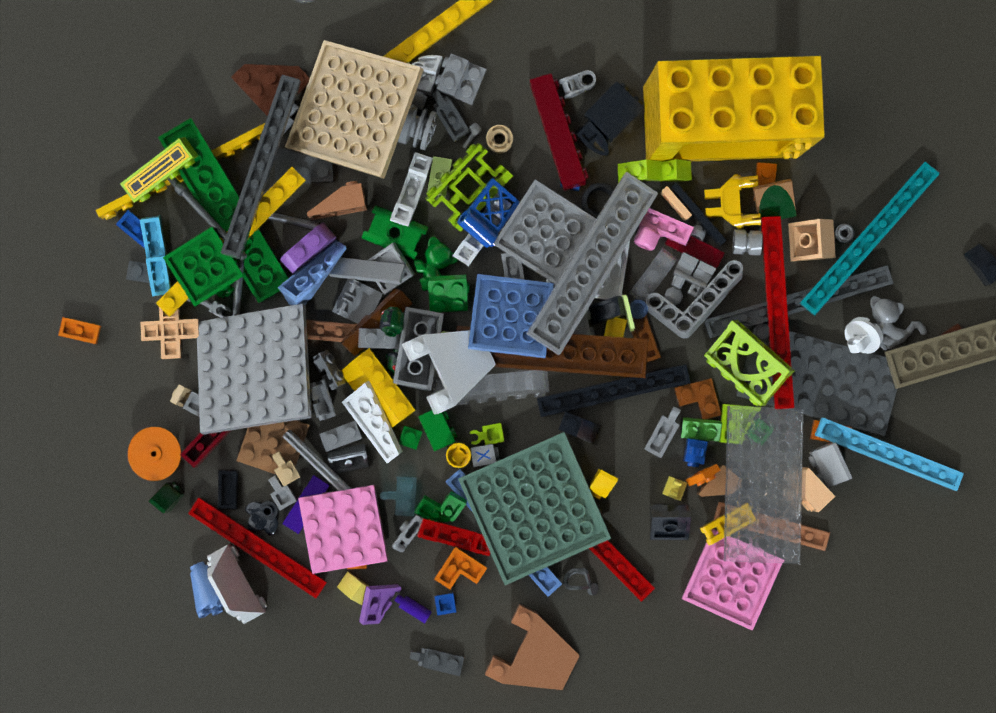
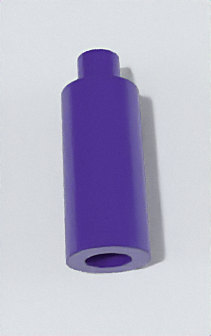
(413, 608)

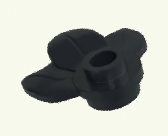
(260, 518)

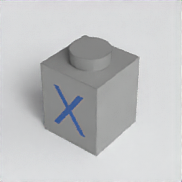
(484, 455)

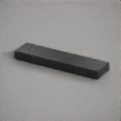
(697, 213)

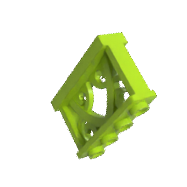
(775, 363)

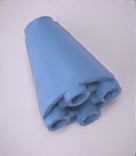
(204, 594)

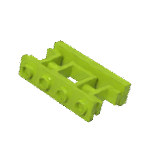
(457, 175)

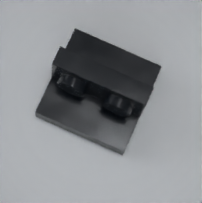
(669, 522)

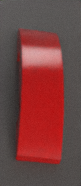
(453, 536)

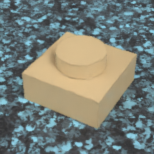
(180, 395)

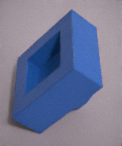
(445, 604)

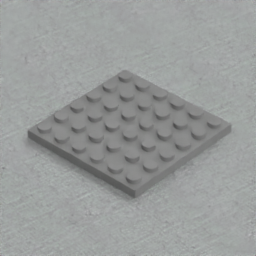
(253, 369)

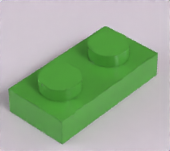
(701, 429)

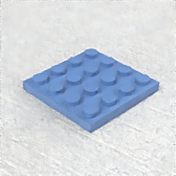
(504, 314)

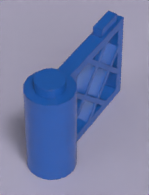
(478, 225)

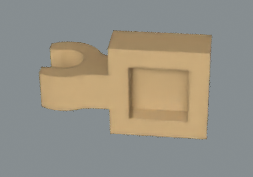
(286, 471)

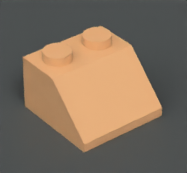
(812, 240)
(814, 492)

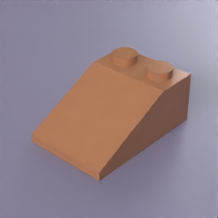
(343, 201)

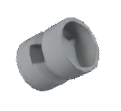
(747, 242)

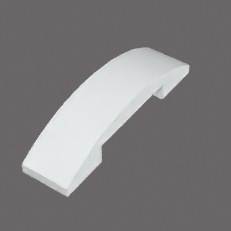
(411, 189)
(470, 246)

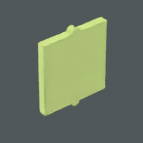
(628, 313)

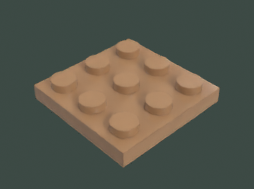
(267, 440)

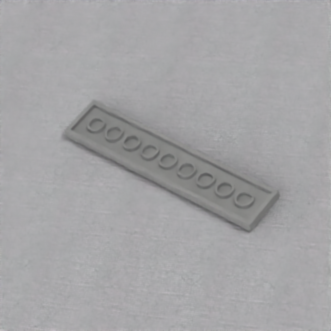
(592, 263)

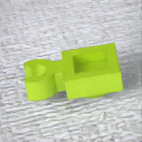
(491, 434)

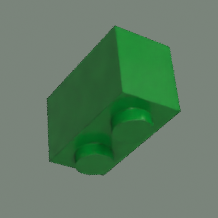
(437, 429)

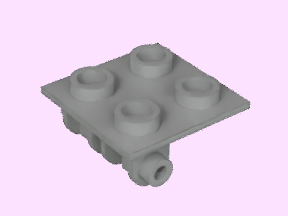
(356, 301)

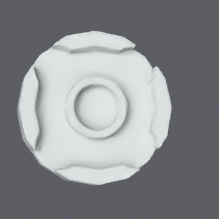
(863, 336)

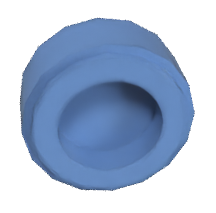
(638, 309)

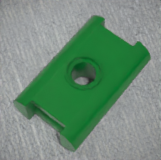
(380, 233)

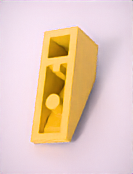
(602, 484)

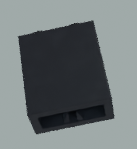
(614, 111)

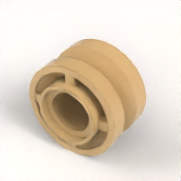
(499, 130)

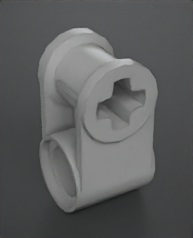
(576, 84)

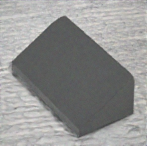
(348, 458)

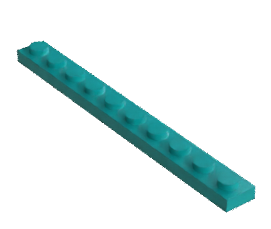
(869, 238)

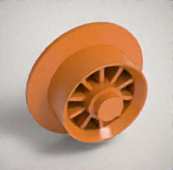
(154, 453)

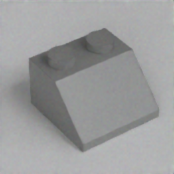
(829, 464)

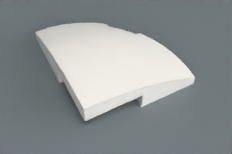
(431, 66)

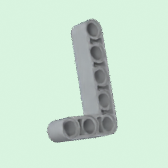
(699, 303)

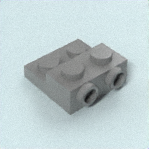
(460, 79)

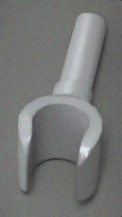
(475, 129)

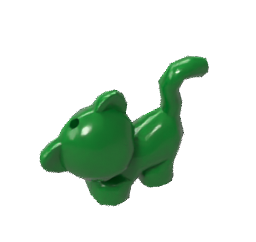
(437, 257)

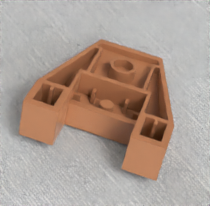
(542, 658)

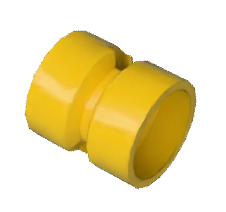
(458, 455)

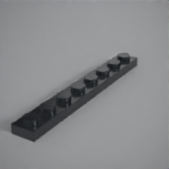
(613, 390)

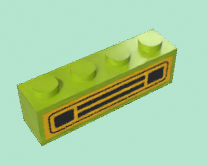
(160, 169)

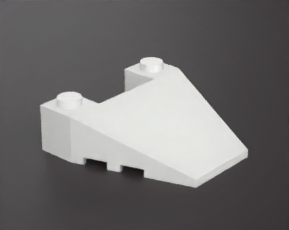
(455, 364)
(232, 585)

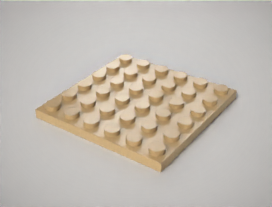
(354, 108)

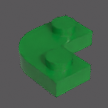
(442, 512)

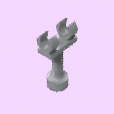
(215, 307)

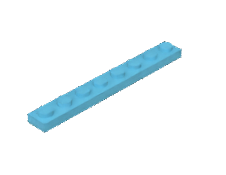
(889, 454)

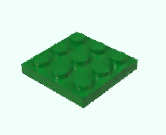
(202, 266)

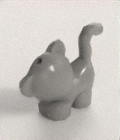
(886, 313)

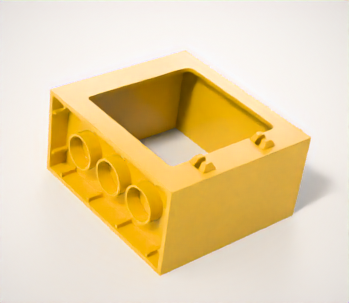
(733, 108)

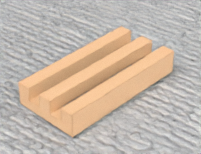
(675, 203)

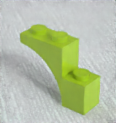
(651, 170)

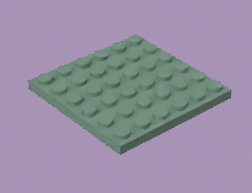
(534, 508)

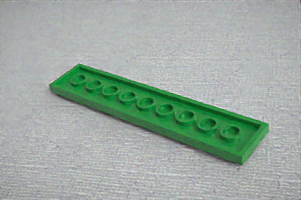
(219, 198)

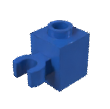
(695, 452)

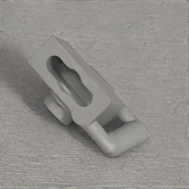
(409, 530)

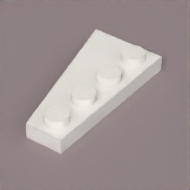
(371, 418)

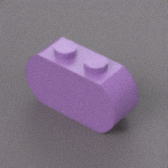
(308, 248)

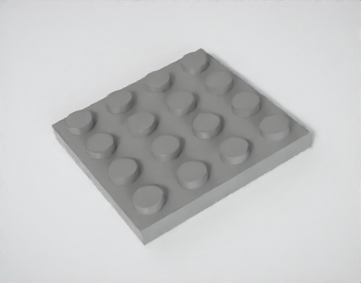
(544, 232)

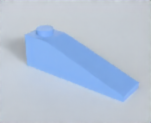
(308, 279)

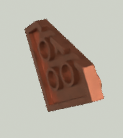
(262, 82)

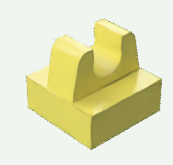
(674, 488)

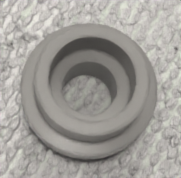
(850, 233)

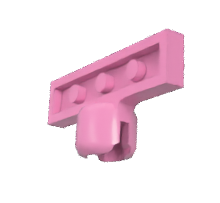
(659, 225)

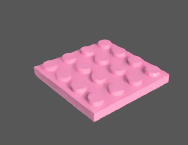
(343, 529)
(730, 588)

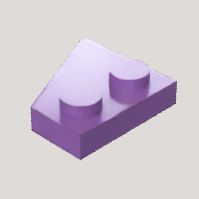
(377, 602)

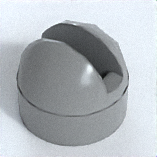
(698, 232)

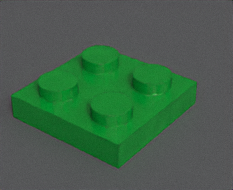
(447, 293)

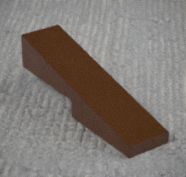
(394, 299)

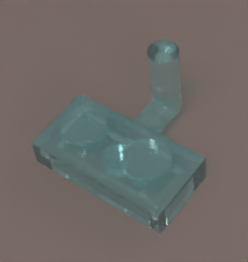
(404, 496)

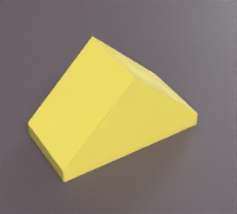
(353, 587)

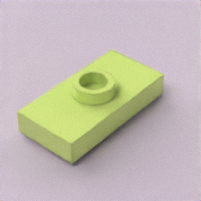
(438, 168)

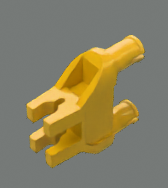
(730, 202)

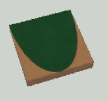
(775, 199)

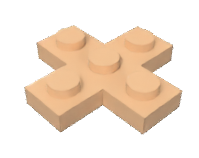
(170, 332)

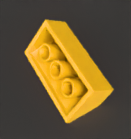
(392, 399)

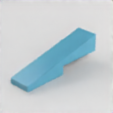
(155, 251)

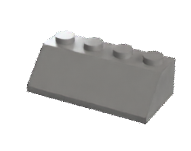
(420, 371)

